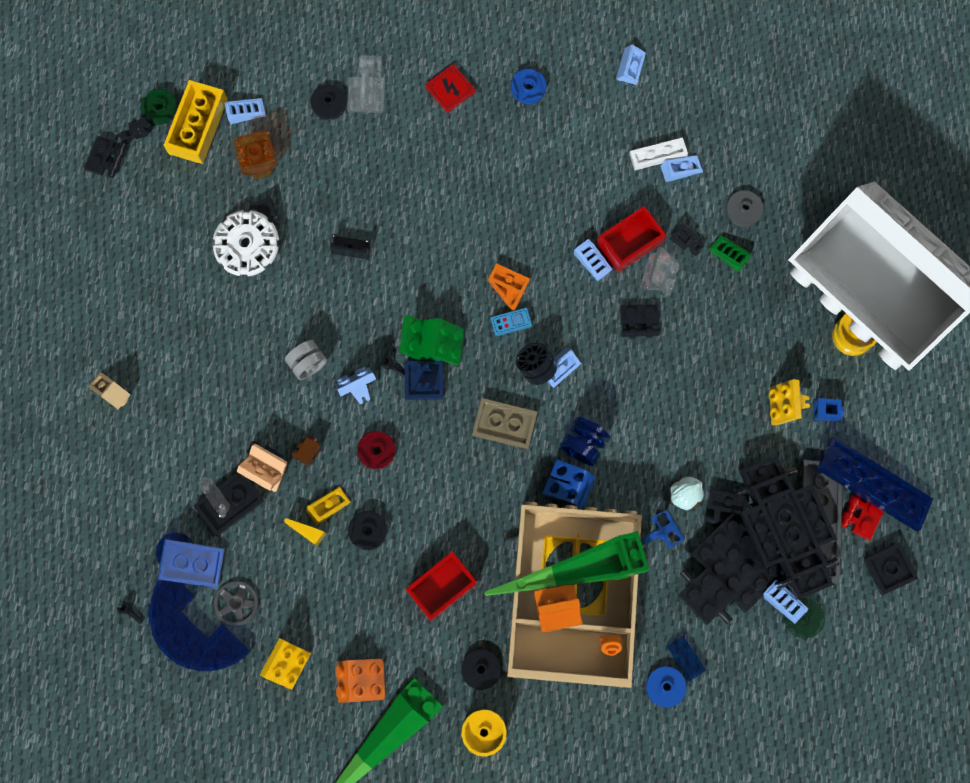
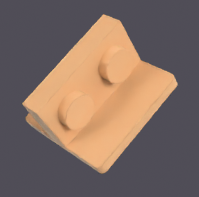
(263, 468)

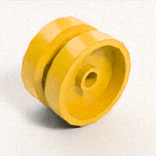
(847, 341)
(484, 720)

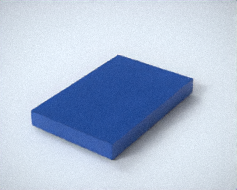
(190, 563)

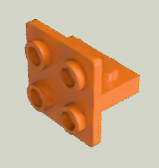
(558, 608)

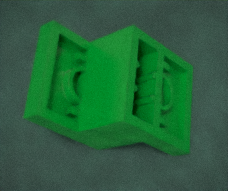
(431, 340)

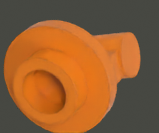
(610, 644)

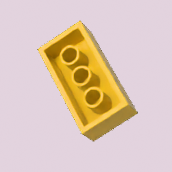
(195, 122)

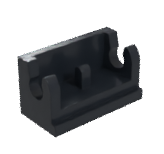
(350, 247)

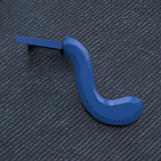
(661, 532)

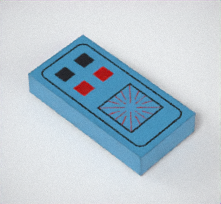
(511, 322)

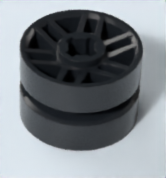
(536, 363)

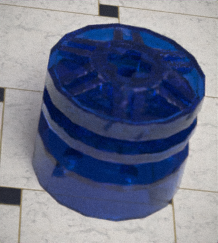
(586, 438)

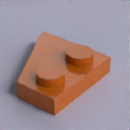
(508, 285)

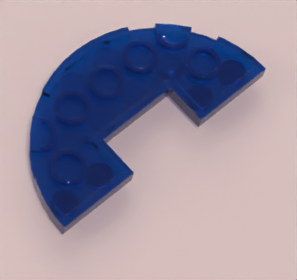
(183, 639)

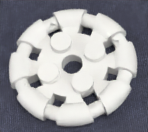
(253, 250)

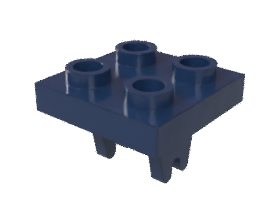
(424, 380)

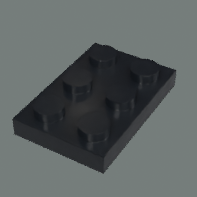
(242, 500)

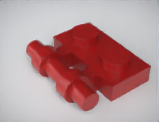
(867, 520)

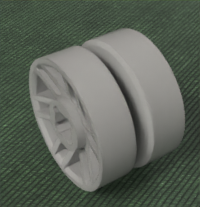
(305, 360)

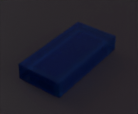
(686, 658)

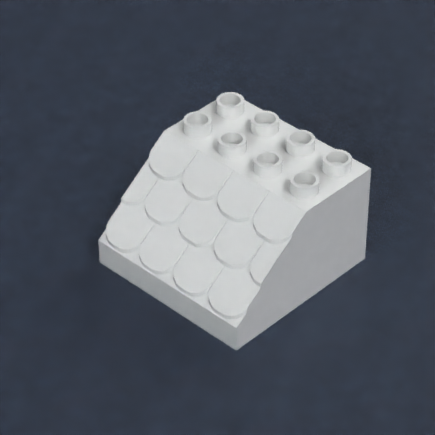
(885, 275)

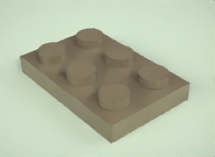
(504, 423)

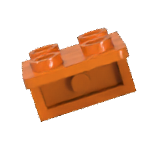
(360, 680)

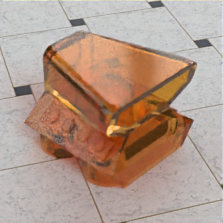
(256, 154)

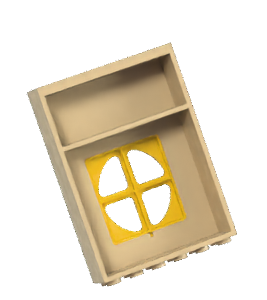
(574, 651)

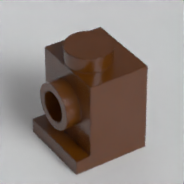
(307, 451)

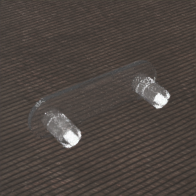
(214, 496)

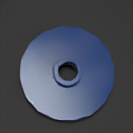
(531, 78)
(655, 686)

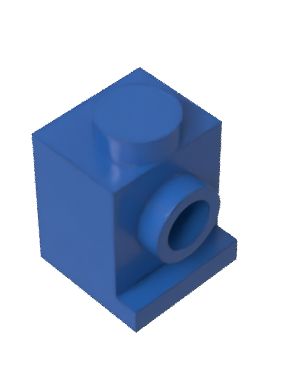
(833, 405)

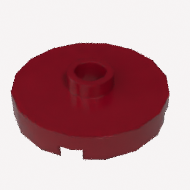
(376, 440)

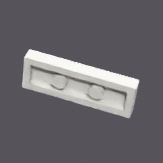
(658, 153)

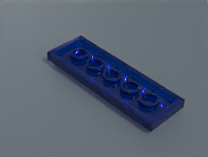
(875, 484)

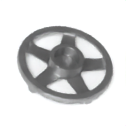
(236, 603)

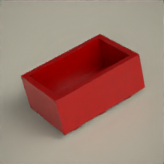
(631, 239)
(441, 586)

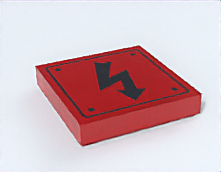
(450, 88)

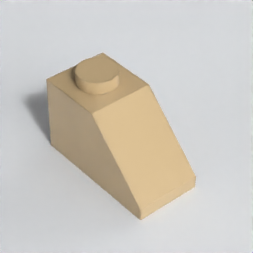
(109, 390)

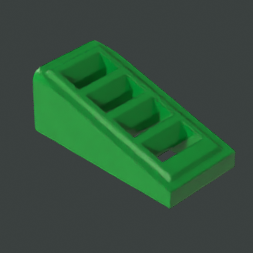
(737, 266)

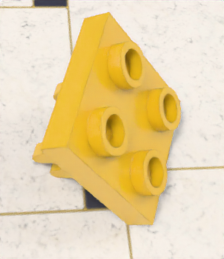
(786, 402)
(285, 664)

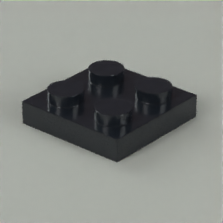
(890, 568)

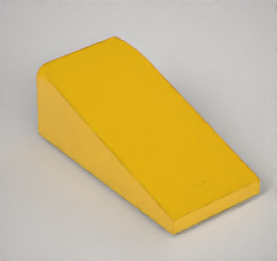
(327, 506)
(312, 534)

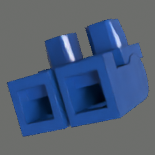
(570, 485)

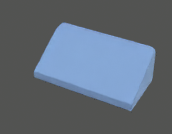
(631, 64)
(566, 363)

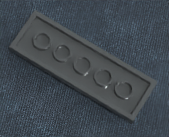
(831, 499)

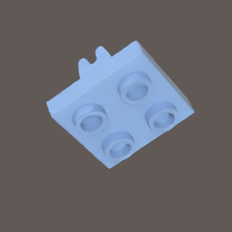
(356, 384)

